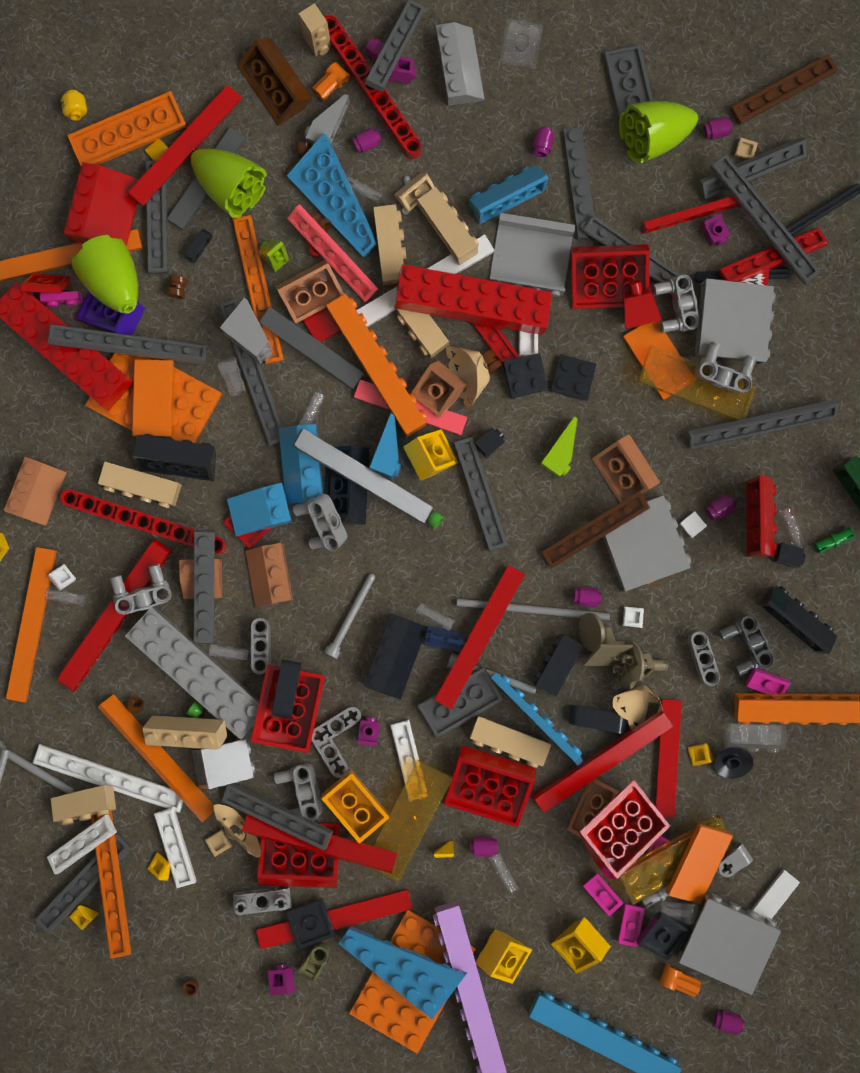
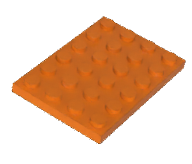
(191, 401)
(386, 1008)

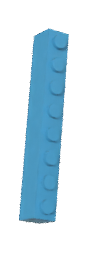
(600, 1037)

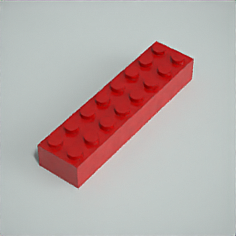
(472, 299)
(83, 366)

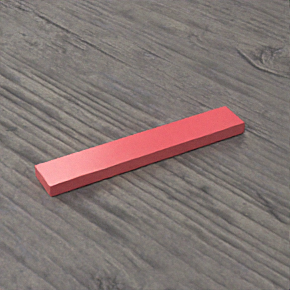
(332, 253)
(449, 421)

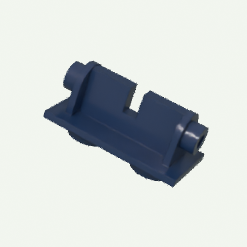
(445, 639)

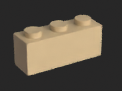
(315, 30)
(425, 330)
(83, 804)

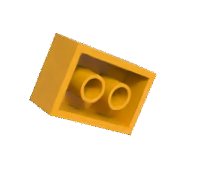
(355, 806)

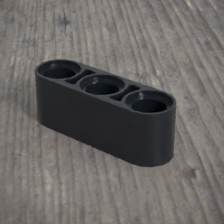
(286, 689)
(597, 719)

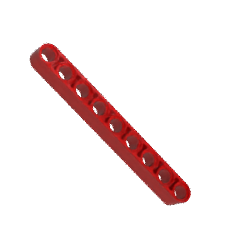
(373, 96)
(135, 518)
(110, 620)

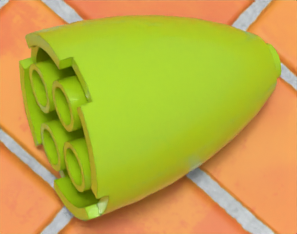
(655, 128)
(222, 172)
(108, 272)

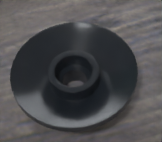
(733, 762)

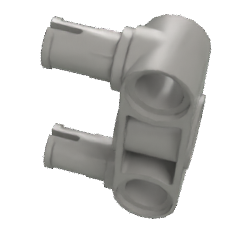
(683, 303)
(723, 376)
(325, 520)
(141, 598)
(306, 789)
(246, 901)

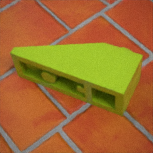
(274, 254)
(560, 455)

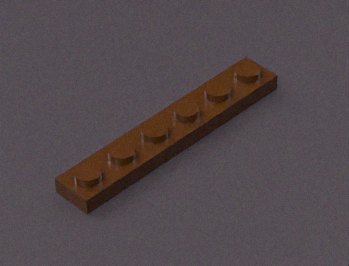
(783, 89)
(596, 529)

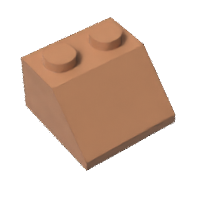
(438, 388)
(187, 578)

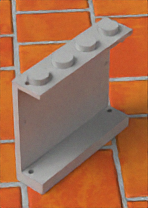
(532, 253)
(736, 318)
(647, 547)
(730, 943)

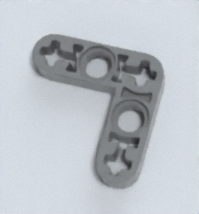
(328, 741)

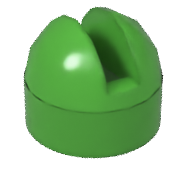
(435, 519)
(195, 710)

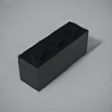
(558, 664)

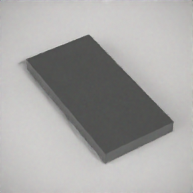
(627, 77)
(477, 696)

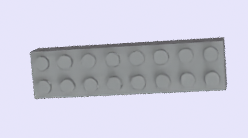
(195, 671)

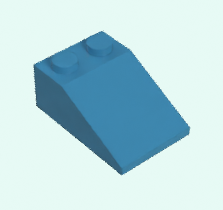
(386, 456)
(259, 509)

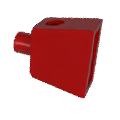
(639, 306)

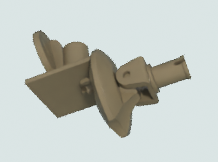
(625, 657)

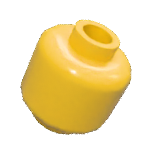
(73, 105)

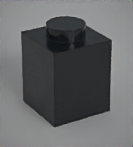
(490, 442)
(789, 555)

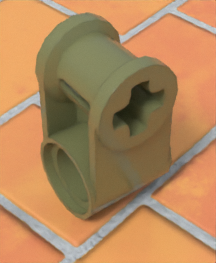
(313, 963)

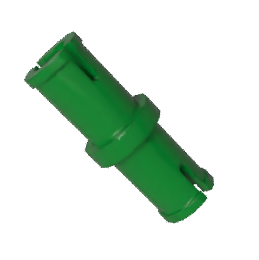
(834, 540)

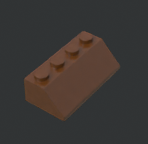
(274, 80)

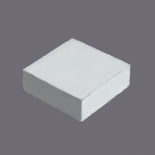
(692, 524)
(61, 577)
(633, 617)

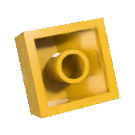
(430, 454)
(581, 945)
(503, 956)

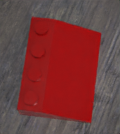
(101, 205)
(604, 274)
(760, 517)
(294, 732)
(490, 786)
(623, 831)
(297, 867)

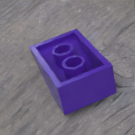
(106, 319)

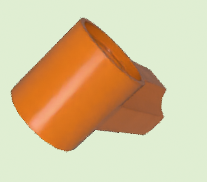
(333, 79)
(675, 979)

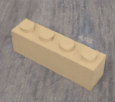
(448, 226)
(389, 242)
(140, 484)
(185, 732)
(510, 741)

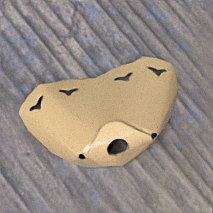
(471, 370)
(635, 704)
(233, 818)

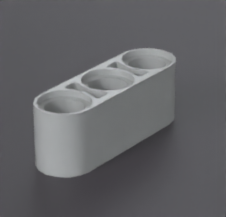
(264, 636)
(710, 665)

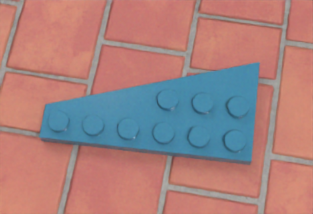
(327, 187)
(543, 722)
(408, 972)

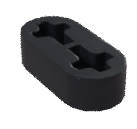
(198, 246)

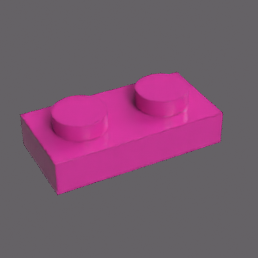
(69, 298)
(767, 682)
(602, 894)
(630, 925)

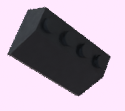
(175, 457)
(346, 496)
(799, 620)
(395, 656)

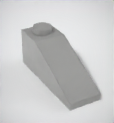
(327, 122)

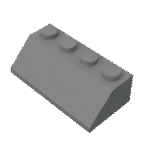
(459, 63)

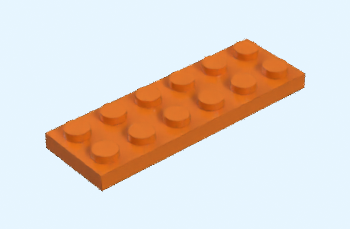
(127, 130)

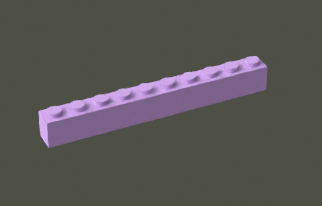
(470, 989)

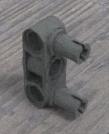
(754, 642)

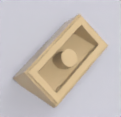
(417, 187)

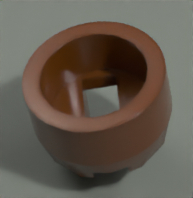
(302, 148)
(135, 700)
(190, 990)

